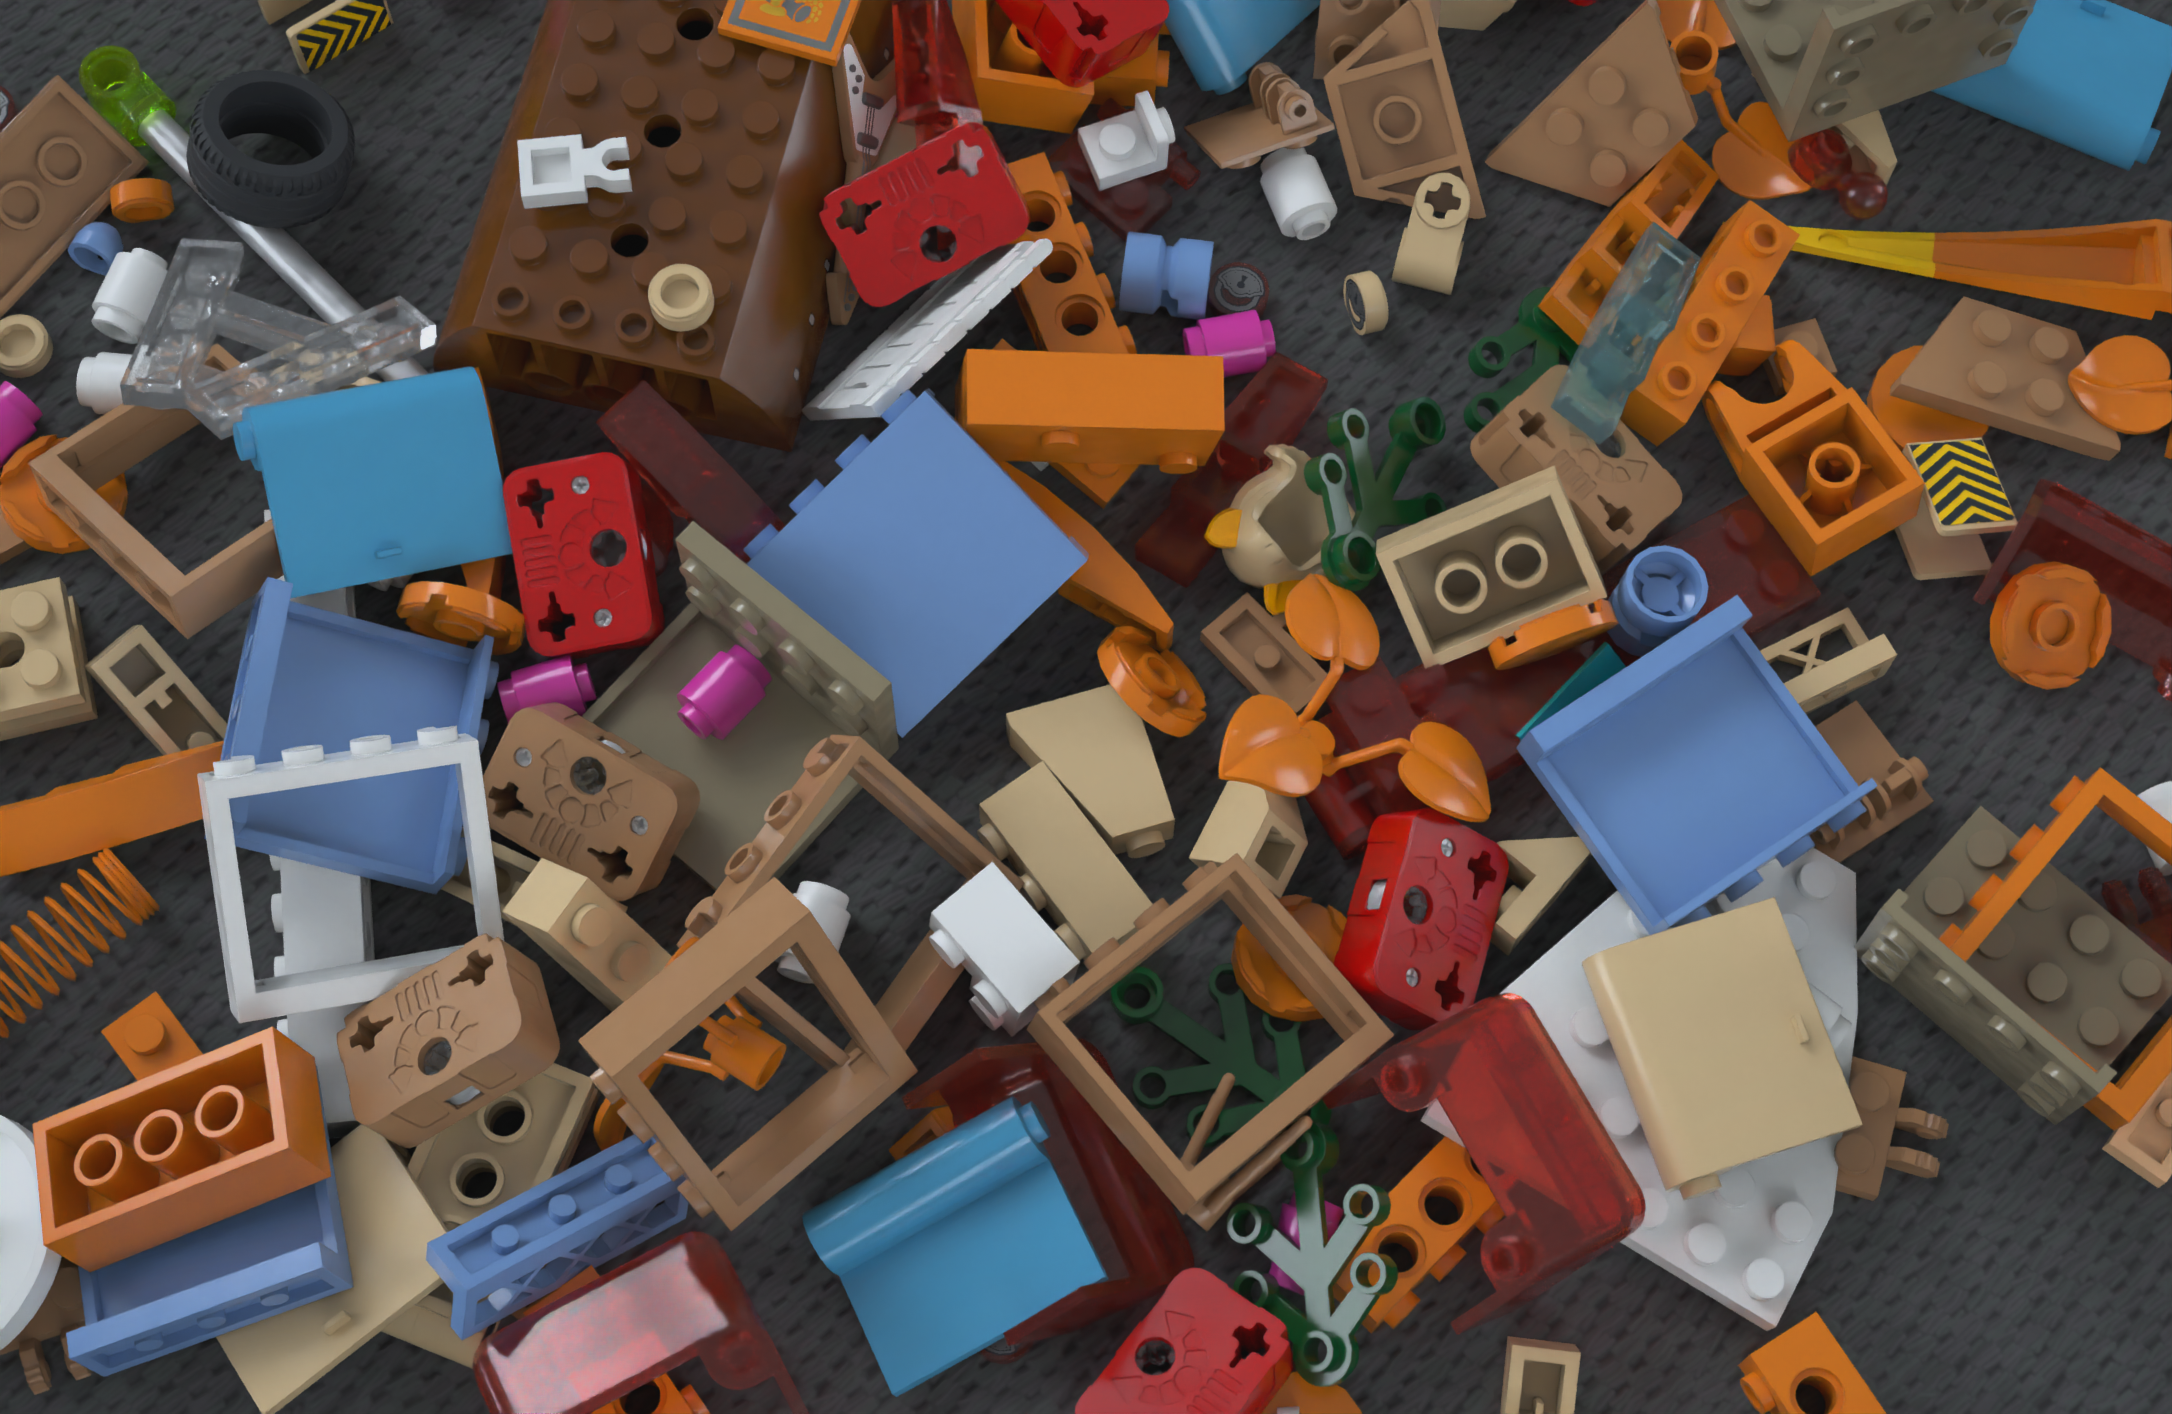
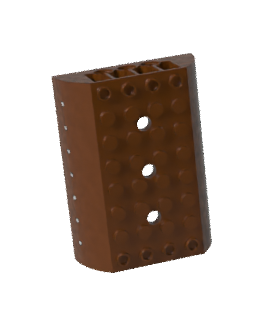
(737, 196)

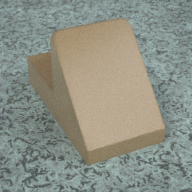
(1543, 872)

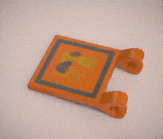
(796, 27)

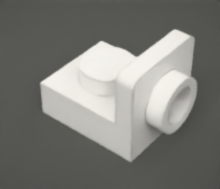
(1128, 143)

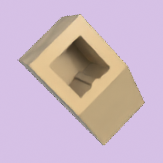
(1258, 827)

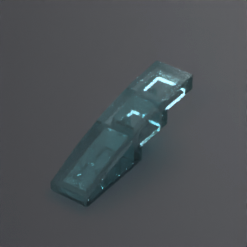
(1626, 333)

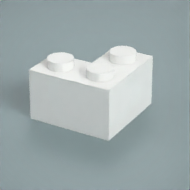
(1002, 947)

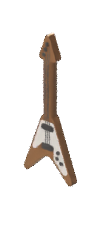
(865, 117)

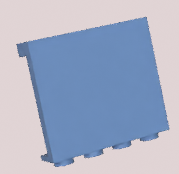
(917, 554)
(338, 679)
(1692, 772)
(214, 1279)

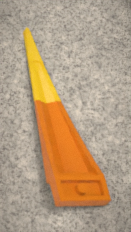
(2096, 267)

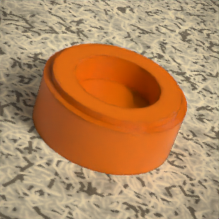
(141, 200)

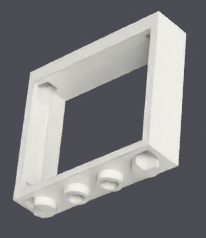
(310, 767)

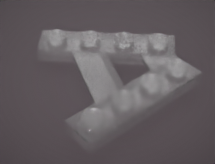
(302, 352)

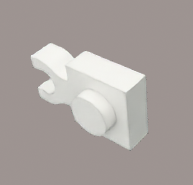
(561, 170)

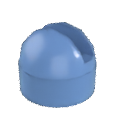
(95, 240)

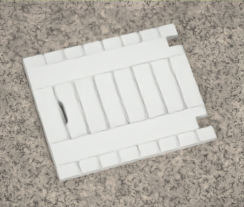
(925, 333)

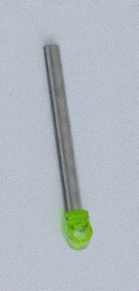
(146, 117)

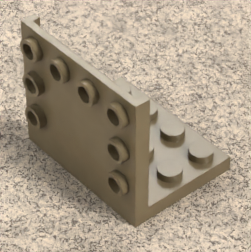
(1856, 56)
(813, 693)
(2045, 959)

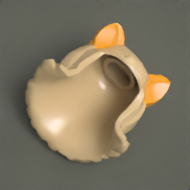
(1273, 528)

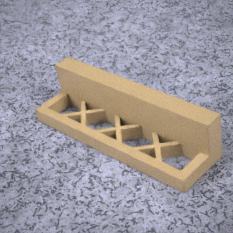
(1827, 681)

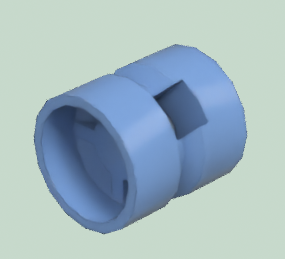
(1166, 276)
(1657, 598)

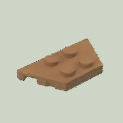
(1401, 114)
(1606, 117)
(2006, 376)

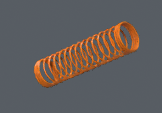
(128, 890)

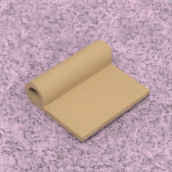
(1720, 1044)
(386, 1241)

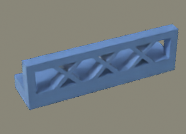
(557, 1225)

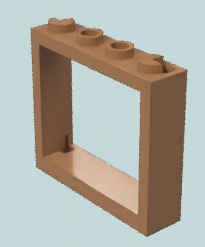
(105, 450)
(1291, 949)
(925, 975)
(693, 990)

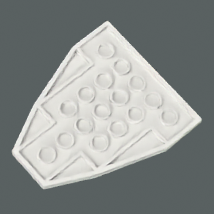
(1766, 1219)

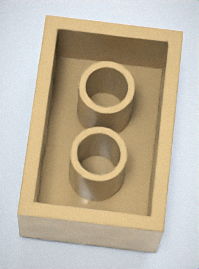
(1489, 567)

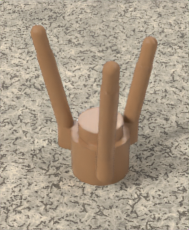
(1216, 1203)

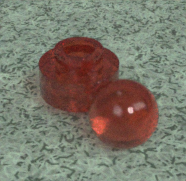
(1826, 163)

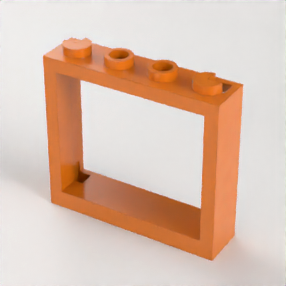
(2119, 1102)

